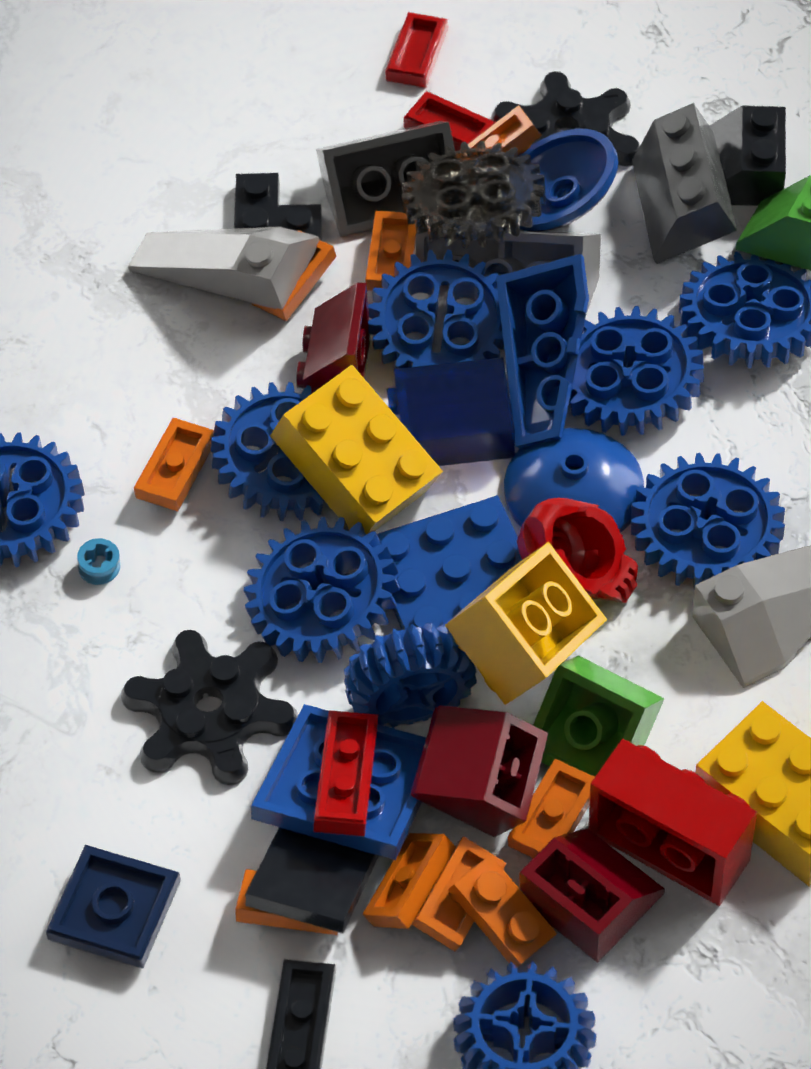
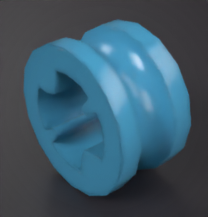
(88, 553)

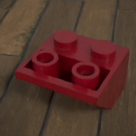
(480, 767)
(588, 891)

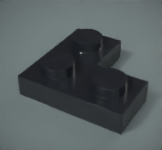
(258, 206)

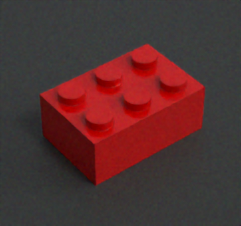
(671, 821)

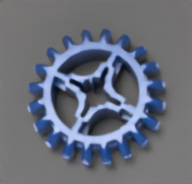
(408, 675)
(502, 1028)

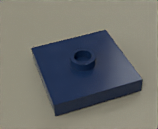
(113, 906)

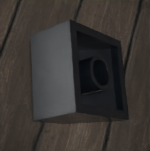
(752, 152)

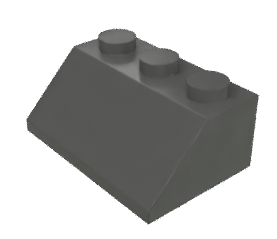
(370, 172)
(682, 184)

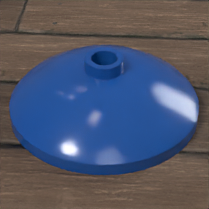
(577, 175)
(605, 476)

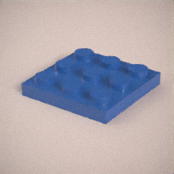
(449, 560)
(292, 784)

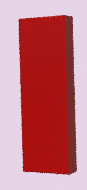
(346, 773)

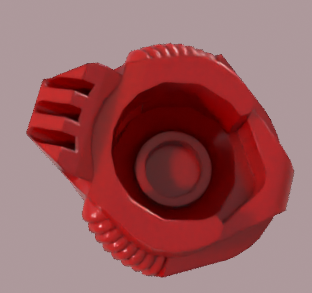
(586, 543)

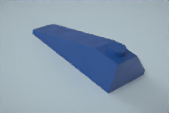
(542, 336)

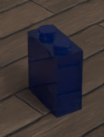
(456, 410)

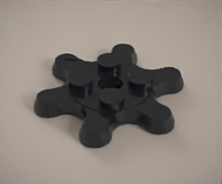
(568, 109)
(215, 733)

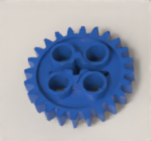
(748, 309)
(399, 313)
(635, 371)
(252, 425)
(48, 503)
(705, 518)
(321, 589)

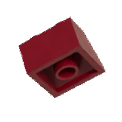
(336, 338)

